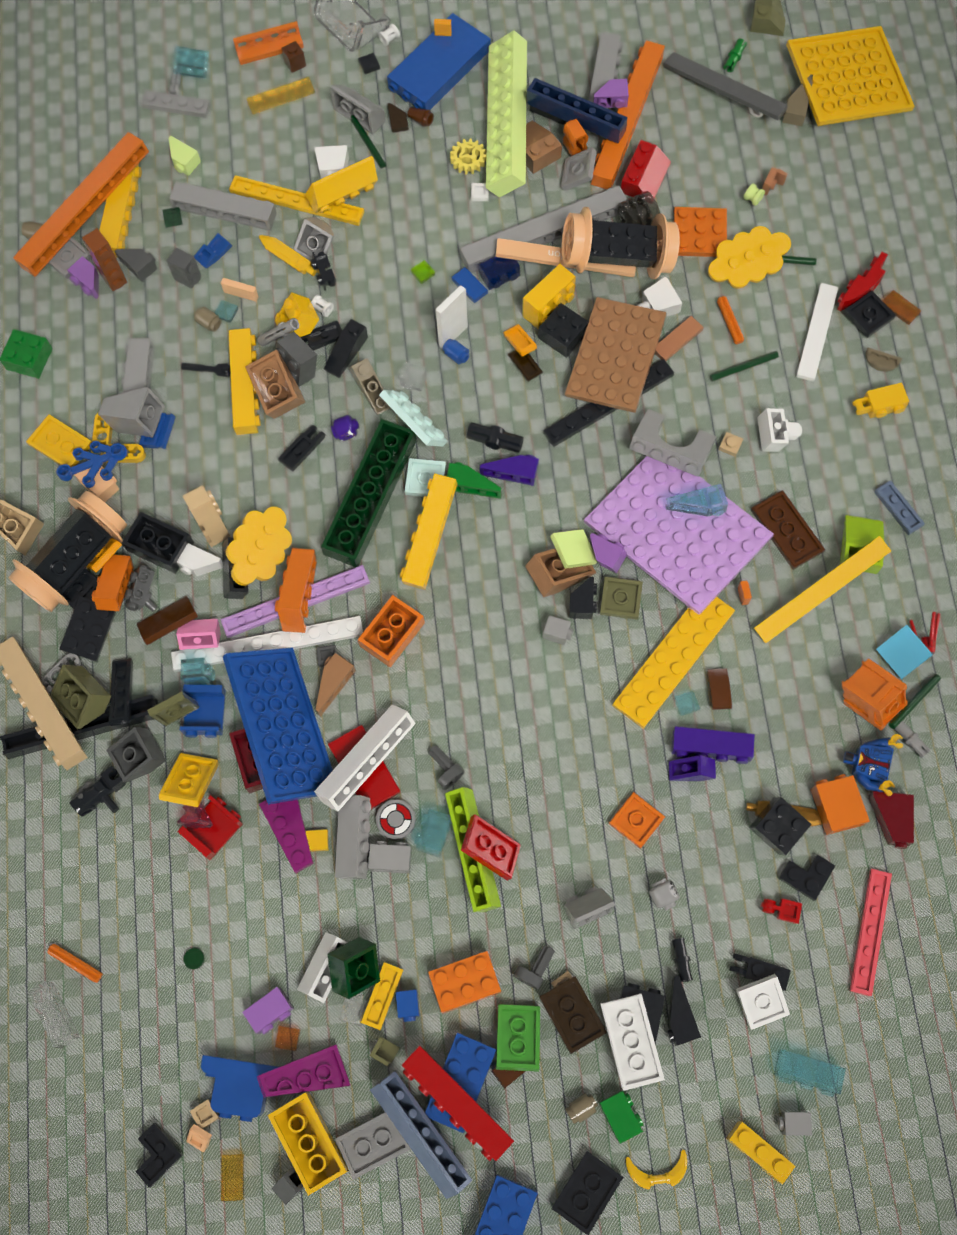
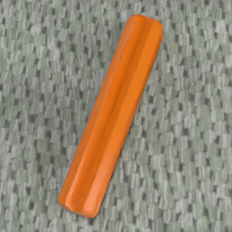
(730, 320)
(74, 963)

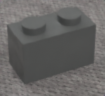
(184, 268)

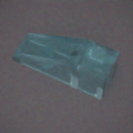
(702, 502)

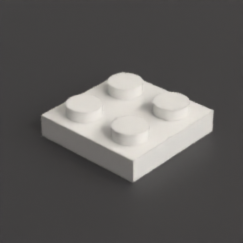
(763, 1001)

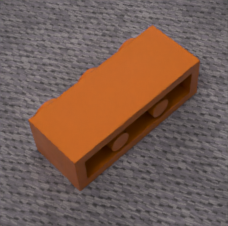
(113, 583)

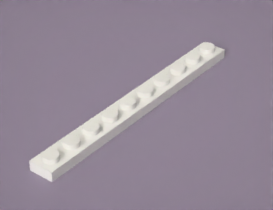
(314, 635)

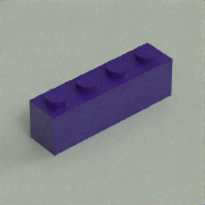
(713, 744)

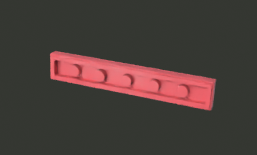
(870, 932)

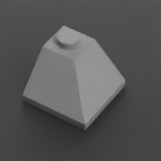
(314, 237)

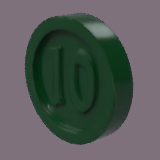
(194, 958)

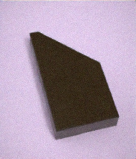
(397, 118)

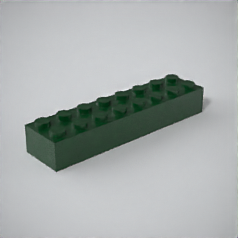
(369, 493)

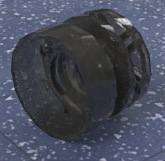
(638, 210)

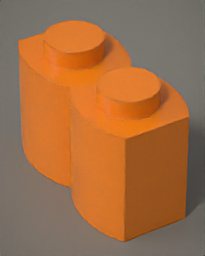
(575, 137)

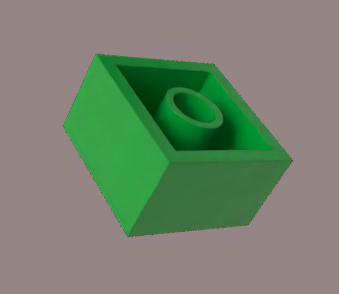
(26, 353)

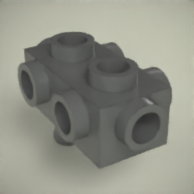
(138, 593)

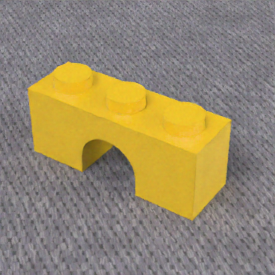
(761, 1152)

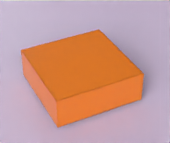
(744, 592)

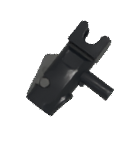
(98, 792)

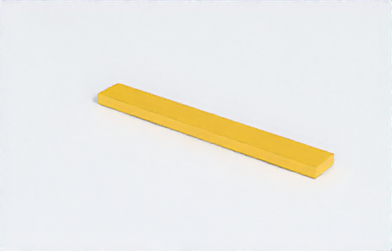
(293, 200)
(822, 589)

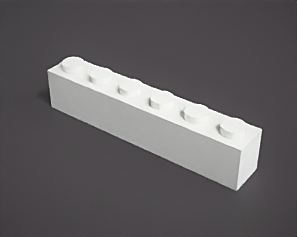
(364, 757)

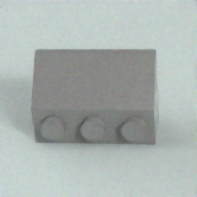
(349, 103)

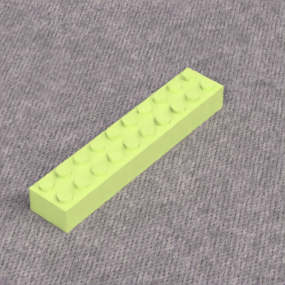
(506, 114)

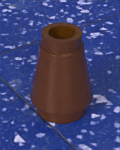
(421, 116)

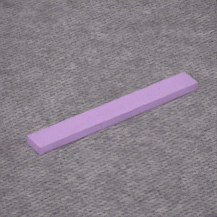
(321, 592)

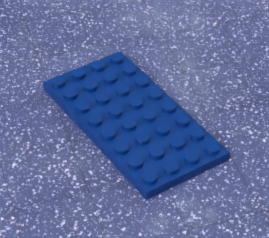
(279, 723)

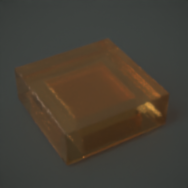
(287, 1038)

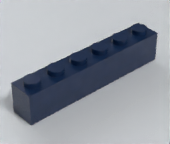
(571, 107)

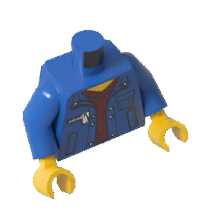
(873, 763)

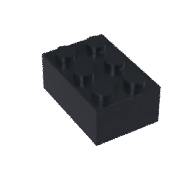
(156, 542)

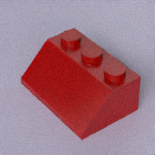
(645, 170)

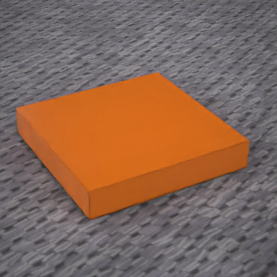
(636, 820)

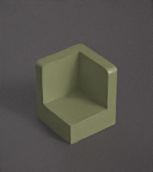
(384, 1051)

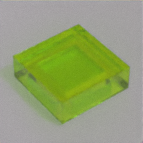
(422, 272)

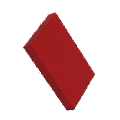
(490, 847)

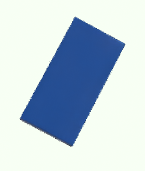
(473, 287)

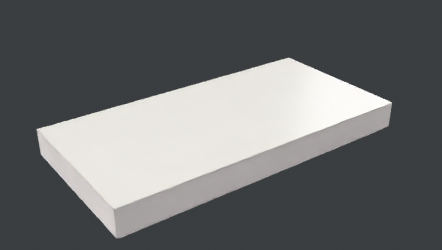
(452, 316)
(632, 1042)

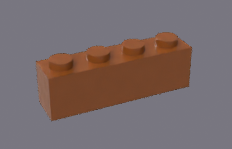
(104, 259)

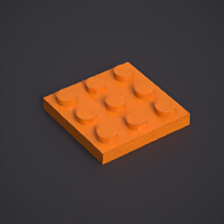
(700, 230)

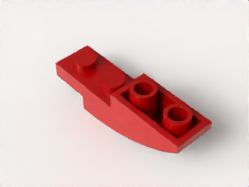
(863, 284)

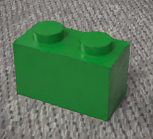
(621, 1117)

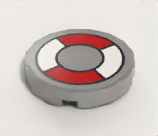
(395, 819)

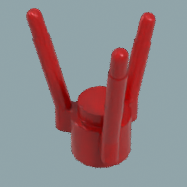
(930, 642)

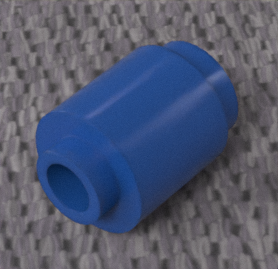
(456, 351)

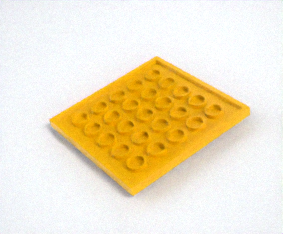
(851, 75)

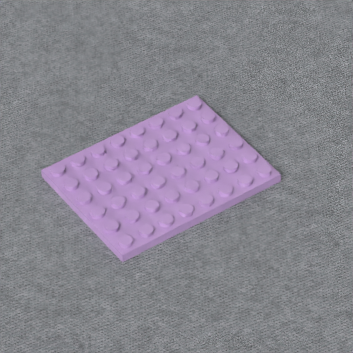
(679, 550)

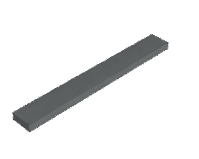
(726, 86)

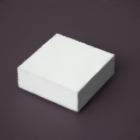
(479, 192)

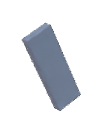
(899, 508)

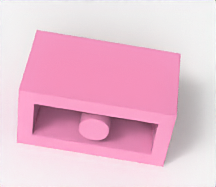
(199, 634)

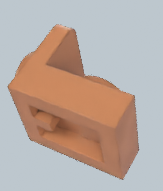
(775, 176)

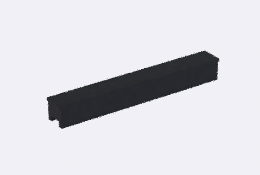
(29, 740)

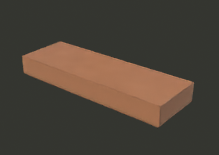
(678, 338)

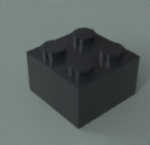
(563, 330)
(780, 826)

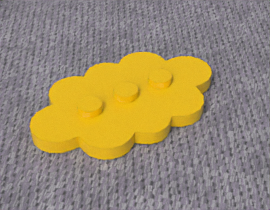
(749, 257)
(258, 546)

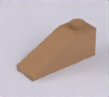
(334, 678)

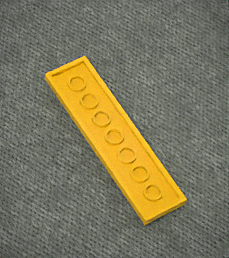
(671, 662)

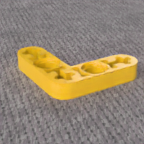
(132, 448)

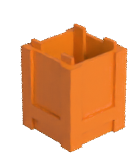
(874, 694)

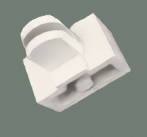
(776, 430)

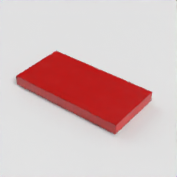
(380, 784)

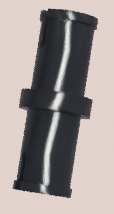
(682, 959)

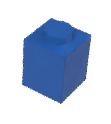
(408, 1005)

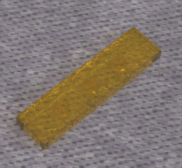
(280, 95)

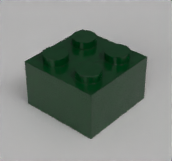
(353, 967)

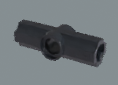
(495, 437)

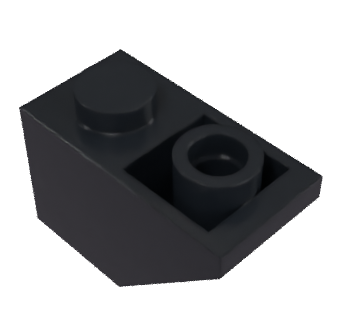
(582, 601)

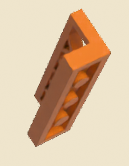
(269, 45)

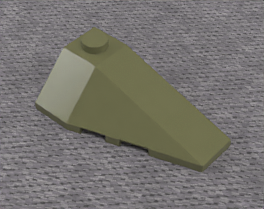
(768, 17)

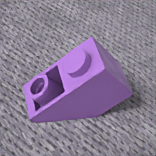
(613, 94)
(86, 276)
(608, 554)

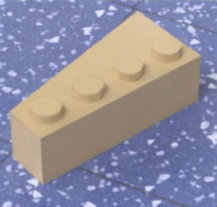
(18, 527)

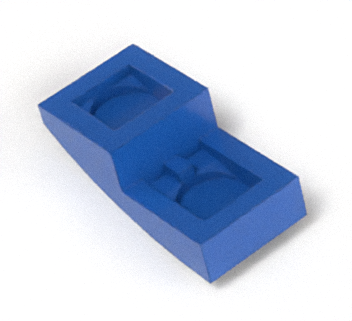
(213, 251)

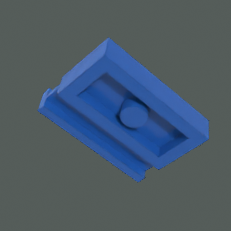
(161, 434)

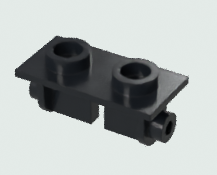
(324, 277)

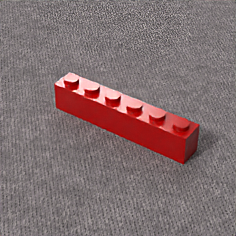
(458, 1103)

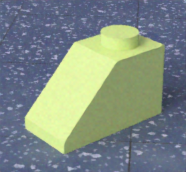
(183, 156)

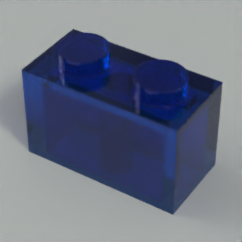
(499, 271)

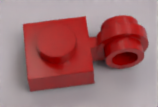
(787, 910)

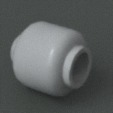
(664, 894)

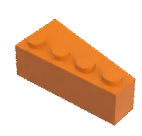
(296, 590)

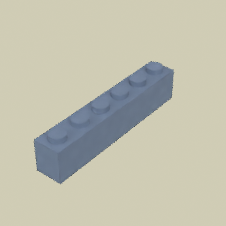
(421, 1135)

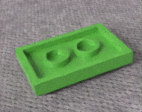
(518, 1038)

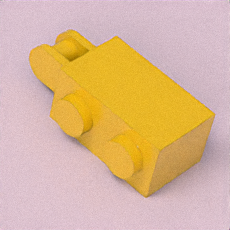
(882, 401)

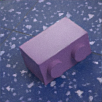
(268, 1010)

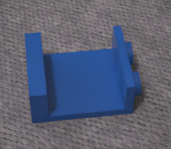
(209, 718)

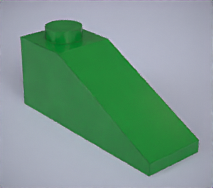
(472, 482)

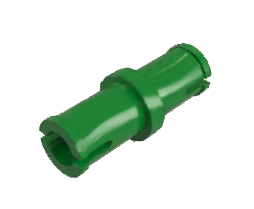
(735, 55)

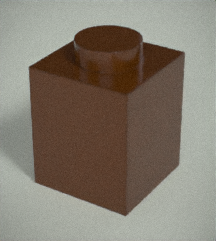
(293, 57)

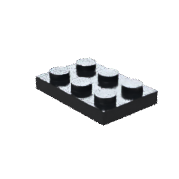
(87, 630)
(587, 1193)

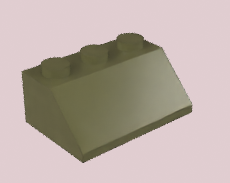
(79, 695)

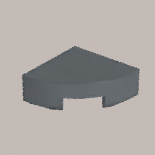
(323, 654)

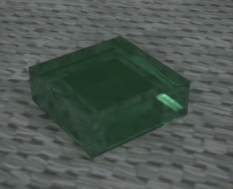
(172, 217)

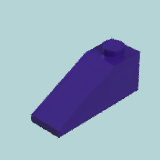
(515, 469)

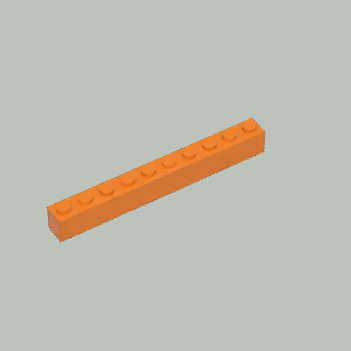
(639, 86)
(81, 204)

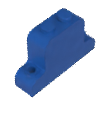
(236, 1087)

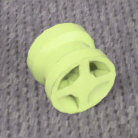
(754, 194)

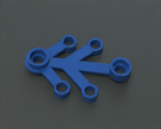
(113, 454)

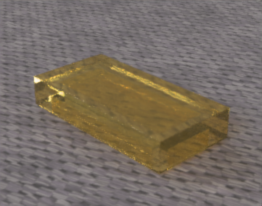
(232, 1177)

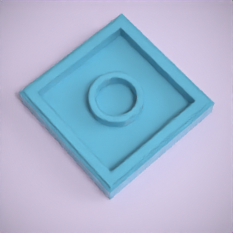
(904, 651)

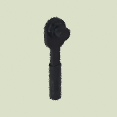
(220, 369)

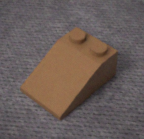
(541, 147)
(274, 385)
(551, 575)

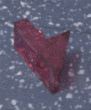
(195, 817)

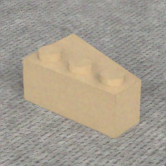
(207, 515)

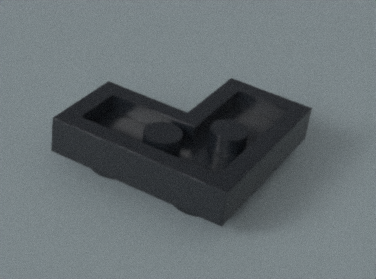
(810, 881)
(163, 1155)

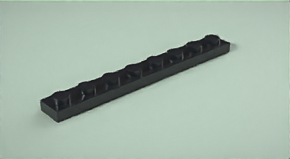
(594, 412)

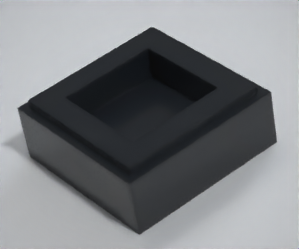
(369, 63)

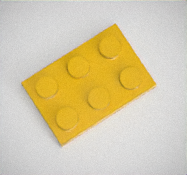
(58, 441)
(188, 780)

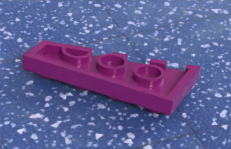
(290, 832)

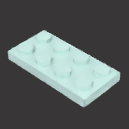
(411, 415)

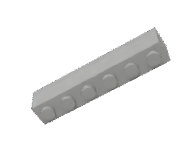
(606, 61)
(223, 206)

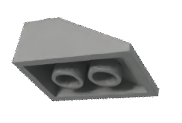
(588, 907)

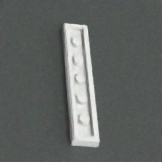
(817, 332)

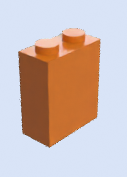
(839, 804)

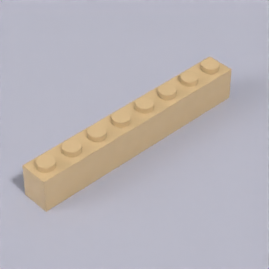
(40, 705)

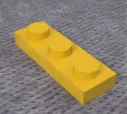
(382, 996)

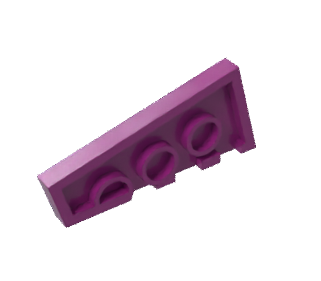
(311, 1073)

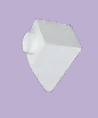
(197, 561)

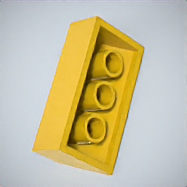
(342, 185)
(308, 1143)

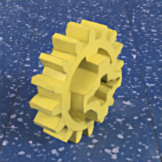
(468, 156)

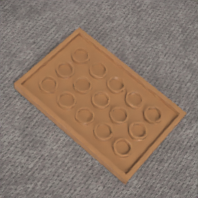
(615, 354)

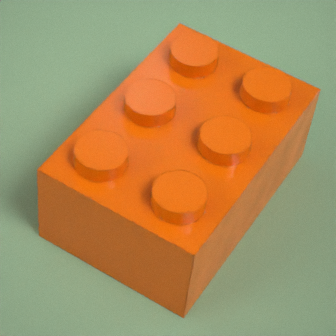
(391, 631)
(464, 982)

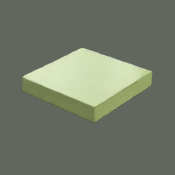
(573, 548)

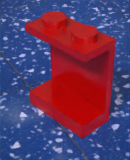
(211, 840)

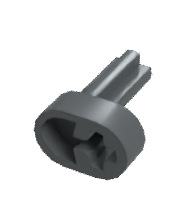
(453, 771)
(534, 977)

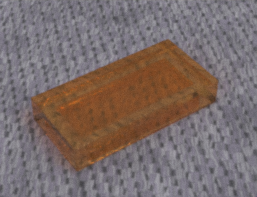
(902, 307)

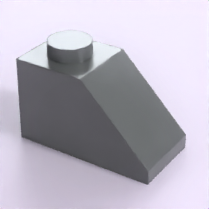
(138, 262)
(288, 1186)

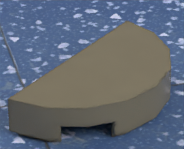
(882, 361)

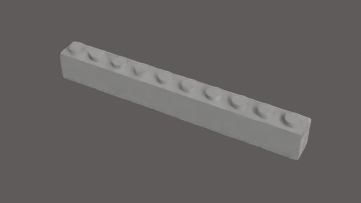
(544, 228)

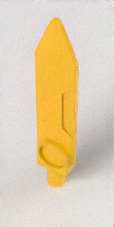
(287, 254)

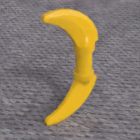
(646, 1181)

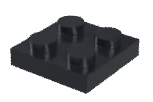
(869, 314)

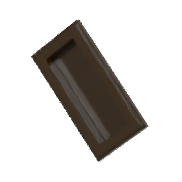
(526, 365)

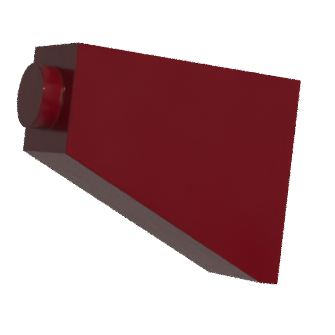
(895, 817)

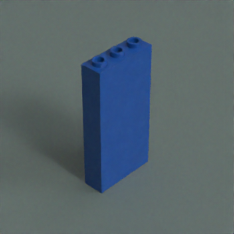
(438, 64)

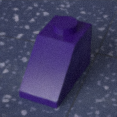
(692, 769)

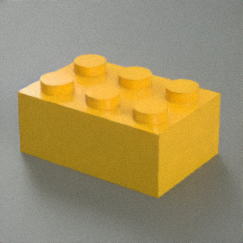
(548, 294)

